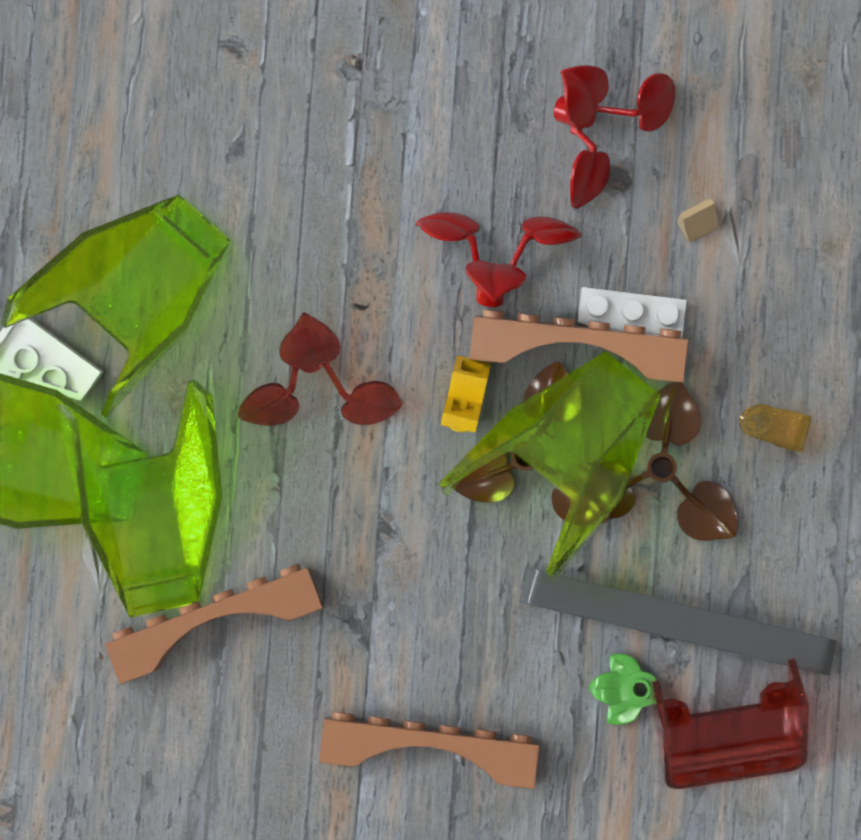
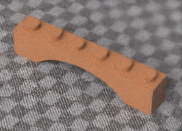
(654, 355)
(146, 649)
(505, 760)

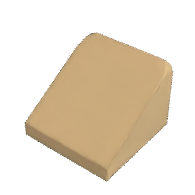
(698, 220)

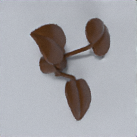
(494, 480)
(709, 509)

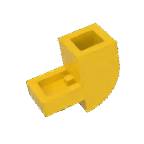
(465, 394)

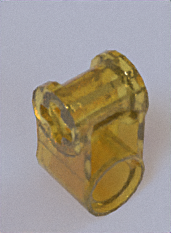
(781, 428)

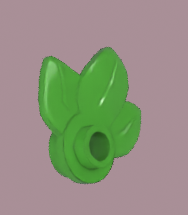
(619, 689)

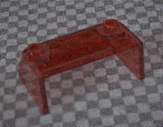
(735, 740)

